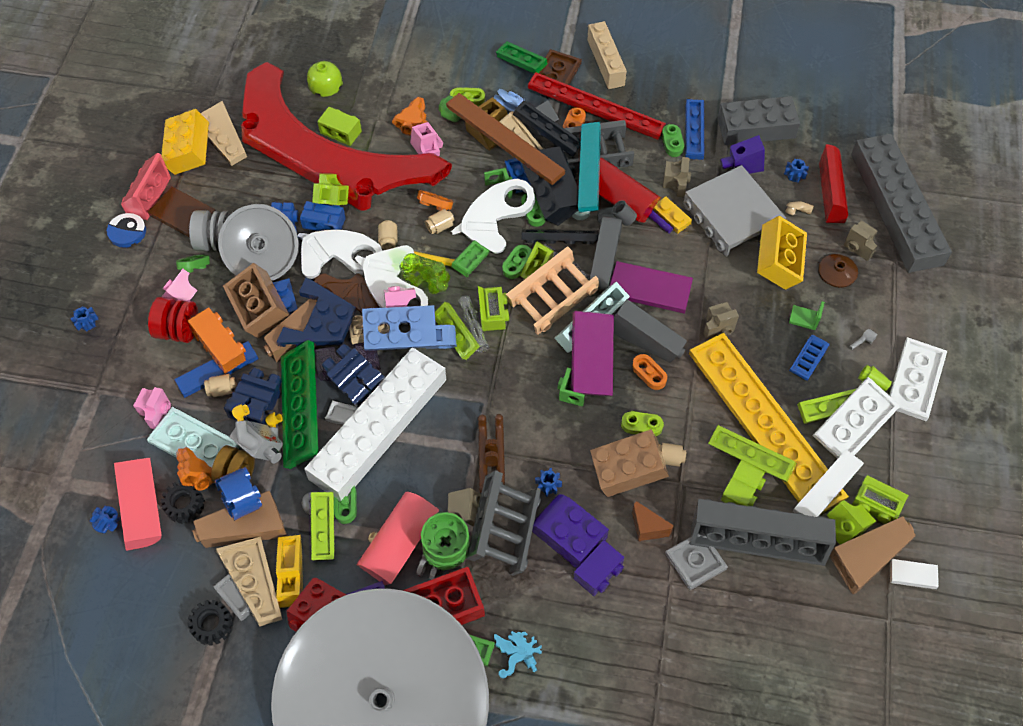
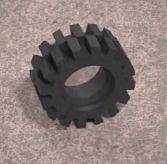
(189, 511)
(201, 613)

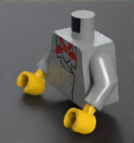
(257, 438)

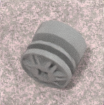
(205, 229)

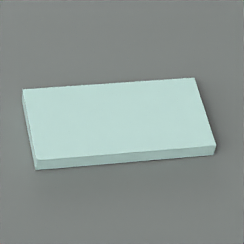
(181, 431)

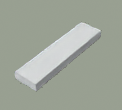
(829, 485)

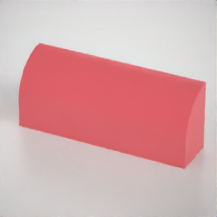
(137, 503)
(397, 538)

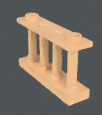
(549, 271)

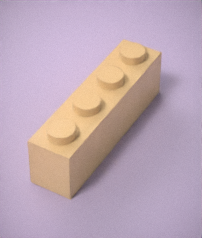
(606, 55)

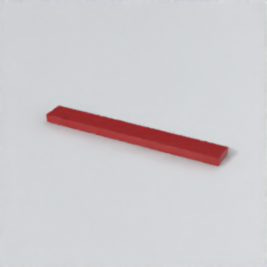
(596, 105)

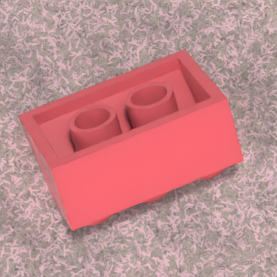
(147, 187)

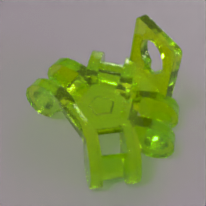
(429, 270)

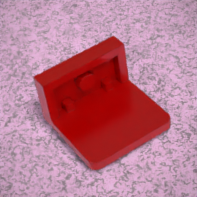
(312, 598)

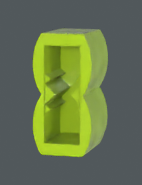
(744, 484)

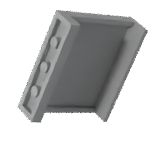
(730, 208)

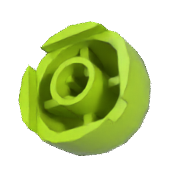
(324, 78)

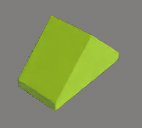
(539, 256)

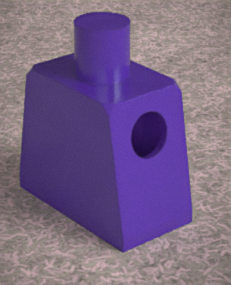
(747, 153)

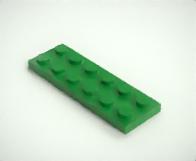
(299, 405)

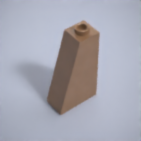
(296, 321)
(222, 530)
(868, 553)

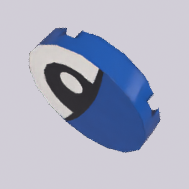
(126, 230)

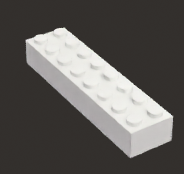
(376, 424)

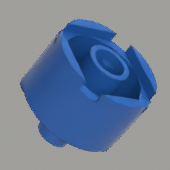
(238, 493)

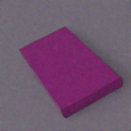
(653, 286)
(592, 353)

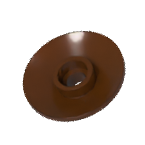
(836, 276)

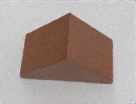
(648, 524)

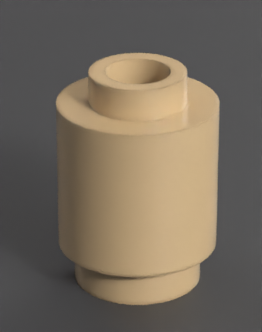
(439, 221)
(387, 234)
(220, 385)
(673, 454)

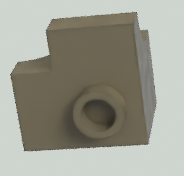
(677, 176)
(861, 240)
(720, 320)
(464, 504)

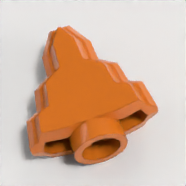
(411, 116)
(193, 470)

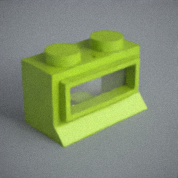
(492, 308)
(880, 500)

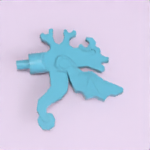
(520, 652)

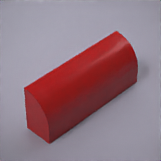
(833, 185)
(618, 186)

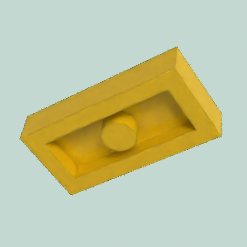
(672, 214)

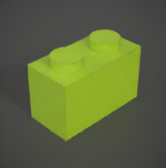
(339, 126)

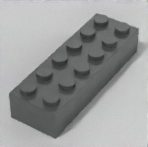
(763, 532)

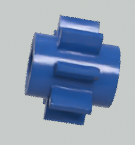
(796, 170)
(84, 318)
(548, 487)
(104, 519)

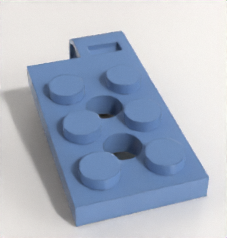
(421, 335)

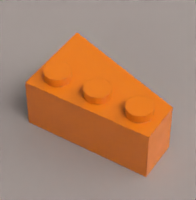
(217, 340)

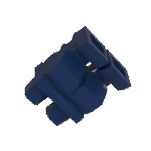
(348, 369)
(257, 393)

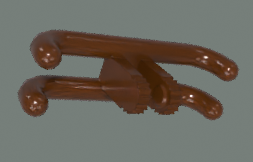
(491, 450)

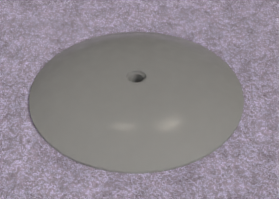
(386, 646)

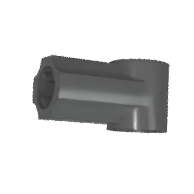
(620, 210)

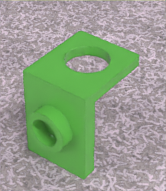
(502, 177)
(806, 317)
(564, 393)

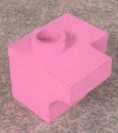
(425, 139)
(179, 288)
(398, 297)
(152, 405)

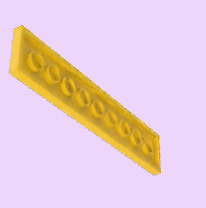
(760, 413)

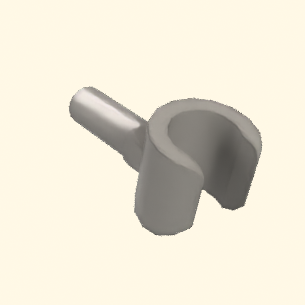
(868, 335)

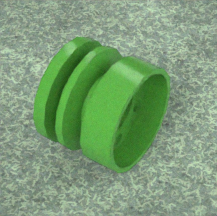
(445, 529)

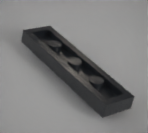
(547, 128)
(552, 236)

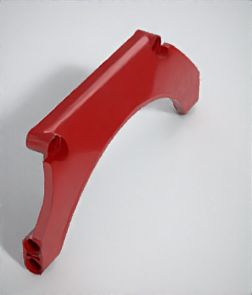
(282, 137)

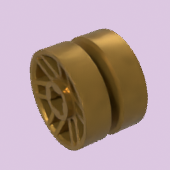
(229, 460)

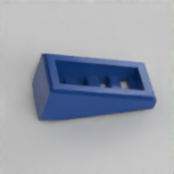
(817, 347)

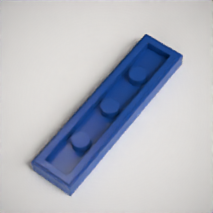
(694, 129)
(194, 379)

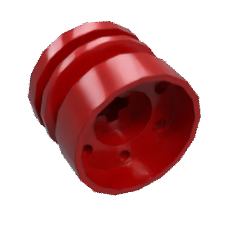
(170, 319)

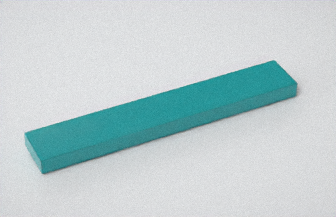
(589, 167)

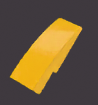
(289, 570)

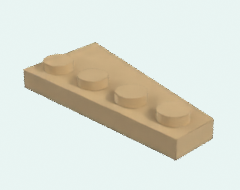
(223, 134)
(252, 577)

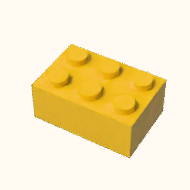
(185, 141)
(782, 252)

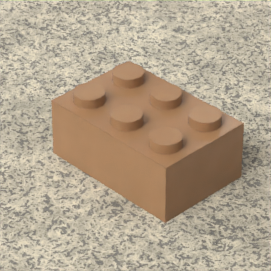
(255, 300)
(629, 463)

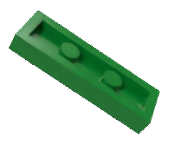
(521, 57)

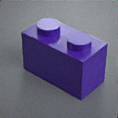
(599, 568)

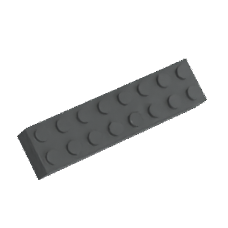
(900, 203)

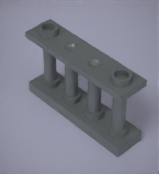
(609, 130)
(484, 526)

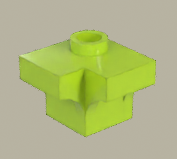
(330, 190)
(850, 521)

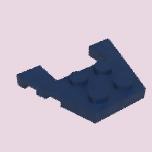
(327, 322)

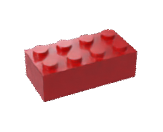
(455, 594)

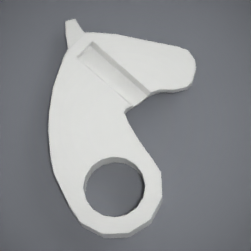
(382, 271)

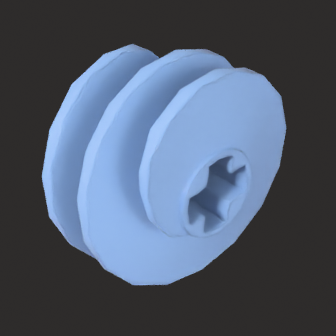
(508, 100)

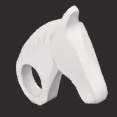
(488, 208)
(341, 244)

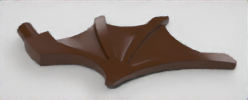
(351, 290)

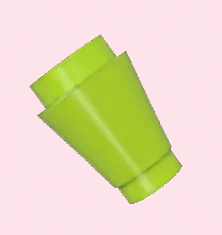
(875, 375)

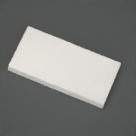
(917, 378)
(856, 419)

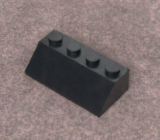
(556, 200)

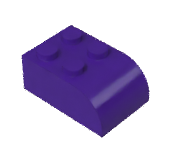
(569, 530)

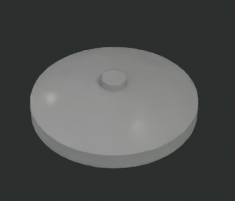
(260, 237)

